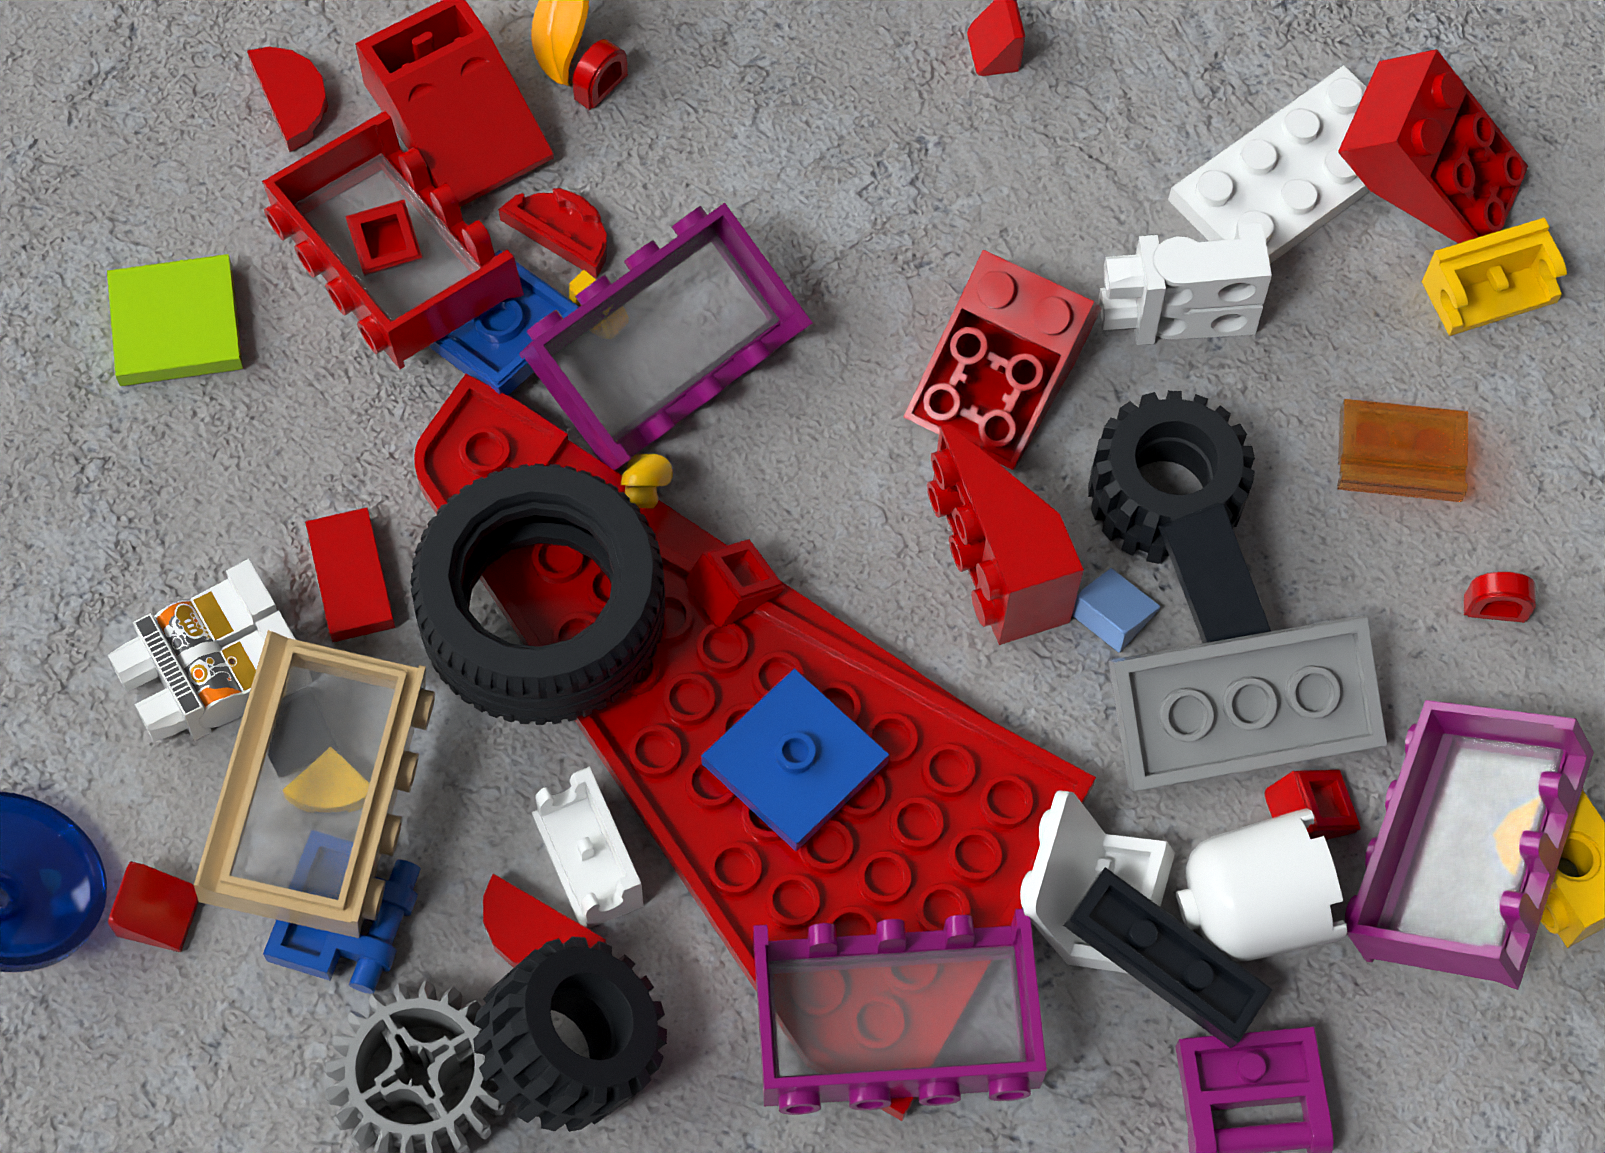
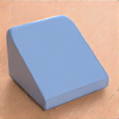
(1114, 609)

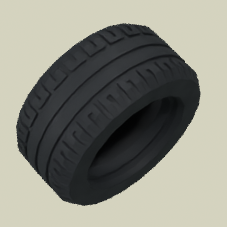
(518, 511)

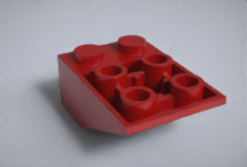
(453, 99)
(1433, 148)
(1002, 358)
(1005, 539)

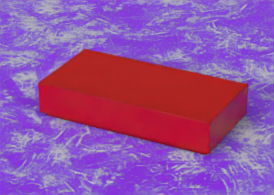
(349, 575)

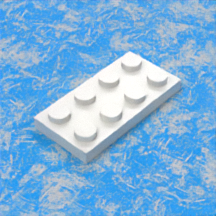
(1280, 171)

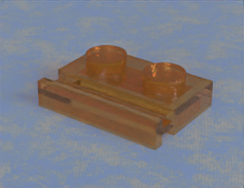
(1403, 450)

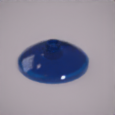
(48, 885)

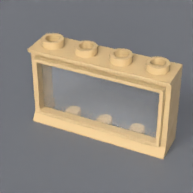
(314, 786)

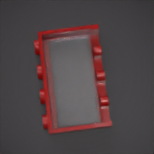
(409, 303)

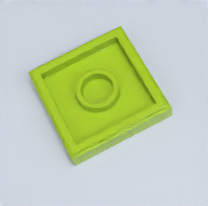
(174, 320)

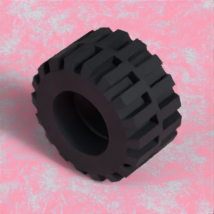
(1174, 433)
(537, 1066)

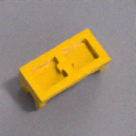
(1495, 276)

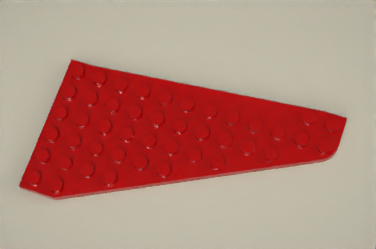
(923, 841)

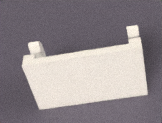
(587, 851)

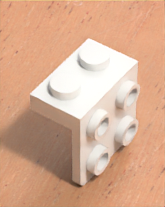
(1067, 863)

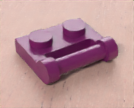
(1256, 1072)

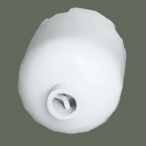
(1263, 889)

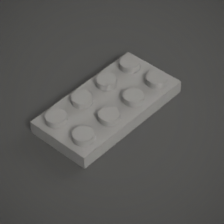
(1247, 703)

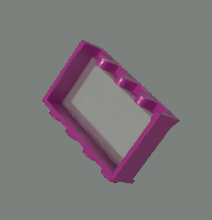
(663, 334)
(1470, 841)
(898, 1015)

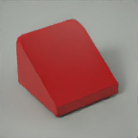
(997, 39)
(384, 237)
(732, 582)
(1320, 792)
(153, 907)

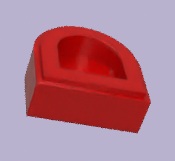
(599, 73)
(1501, 597)

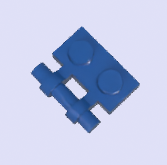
(318, 950)

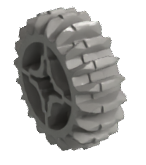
(394, 1087)

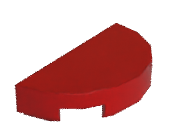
(292, 92)
(562, 225)
(523, 923)

